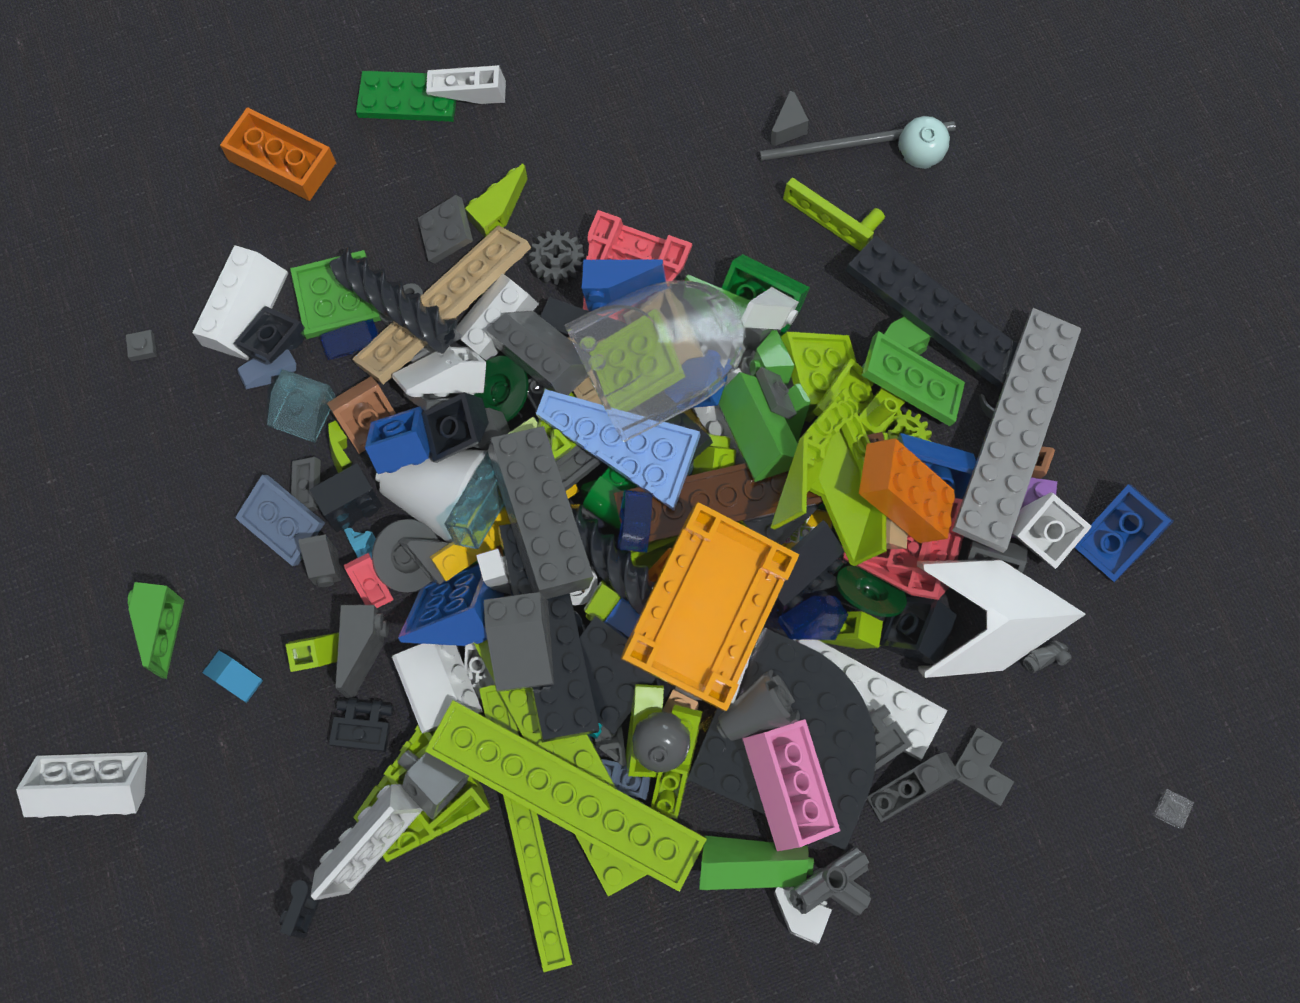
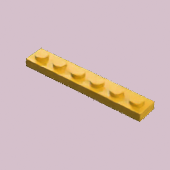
(456, 558)

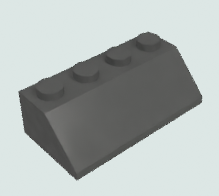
(539, 350)

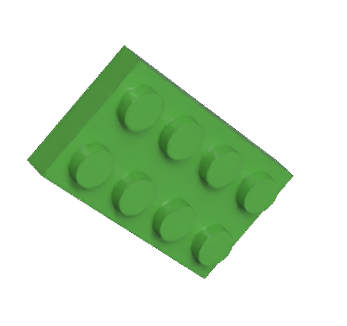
(913, 378)

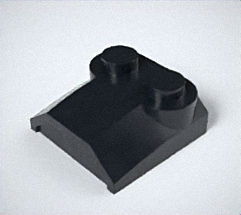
(270, 336)

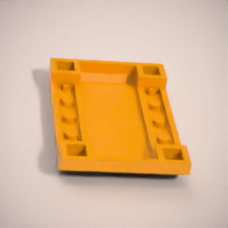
(709, 606)

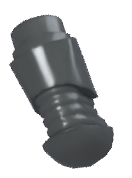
(1045, 656)

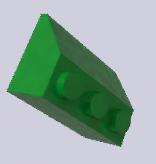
(751, 278)

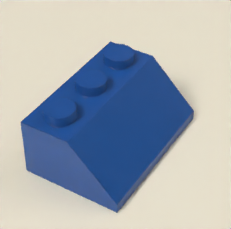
(947, 462)

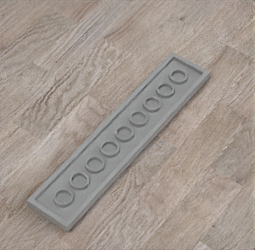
(1017, 431)

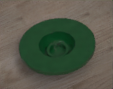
(504, 386)
(870, 592)

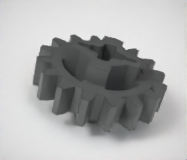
(568, 260)

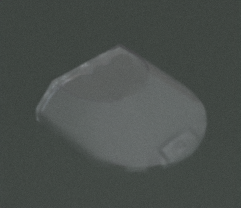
(658, 351)

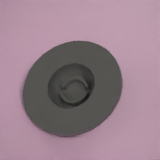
(393, 563)

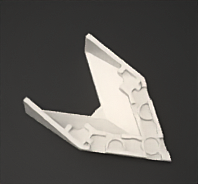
(1017, 615)

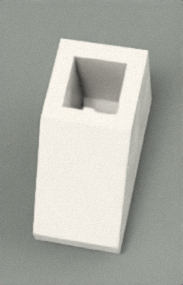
(806, 926)

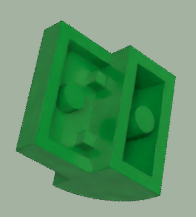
(601, 496)

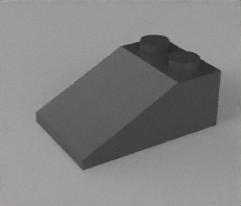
(519, 641)
(359, 644)

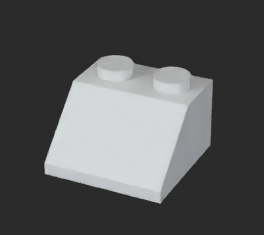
(1050, 528)

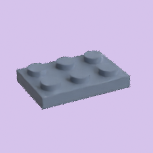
(278, 519)

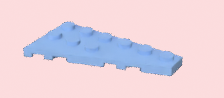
(652, 460)

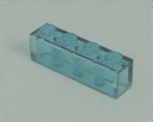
(476, 507)

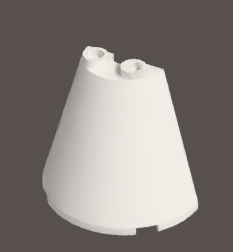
(431, 488)

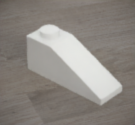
(469, 84)
(770, 310)

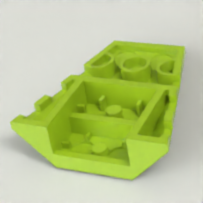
(463, 807)

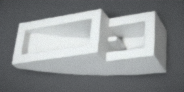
(494, 571)

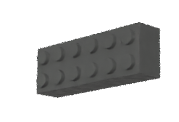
(540, 513)

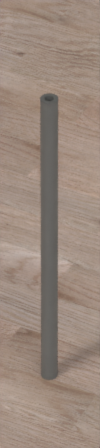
(837, 143)

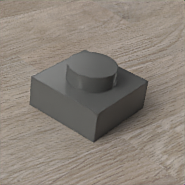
(141, 345)

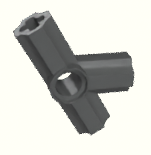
(841, 886)

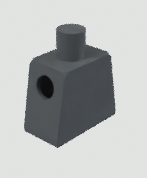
(431, 781)

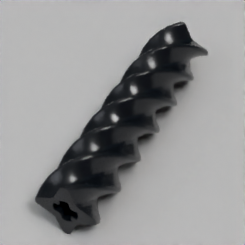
(393, 301)
(613, 564)

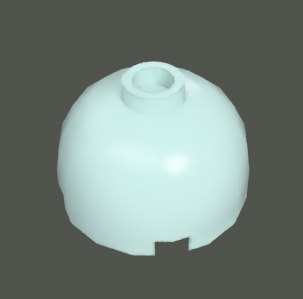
(924, 142)

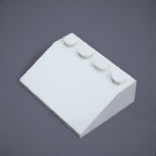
(364, 843)

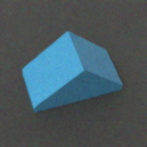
(232, 676)

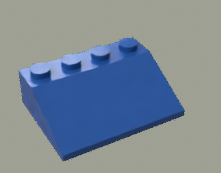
(450, 611)

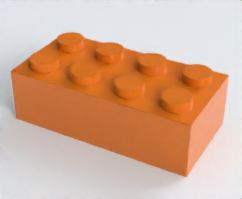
(278, 154)
(906, 491)

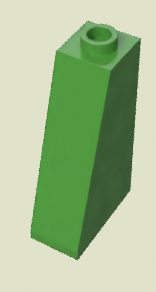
(751, 864)

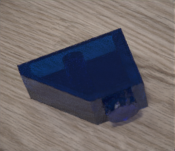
(814, 619)

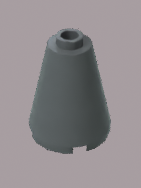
(758, 709)

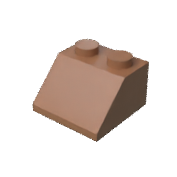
(359, 408)

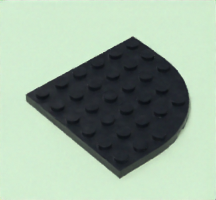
(836, 722)

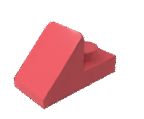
(367, 583)

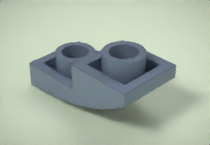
(258, 374)
(633, 786)

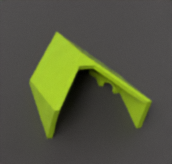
(831, 465)

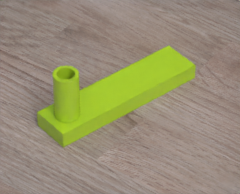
(831, 217)
(880, 411)

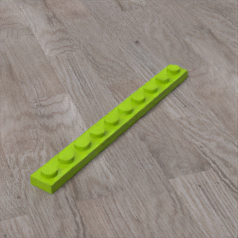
(532, 858)

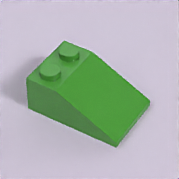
(155, 621)

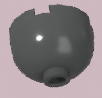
(661, 742)

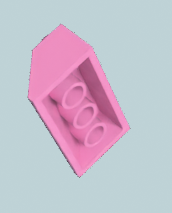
(791, 785)

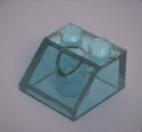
(299, 405)

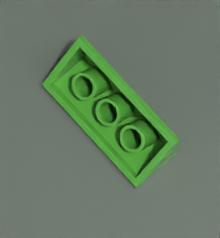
(759, 433)

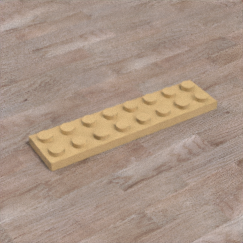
(451, 294)

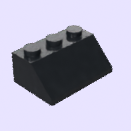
(818, 555)

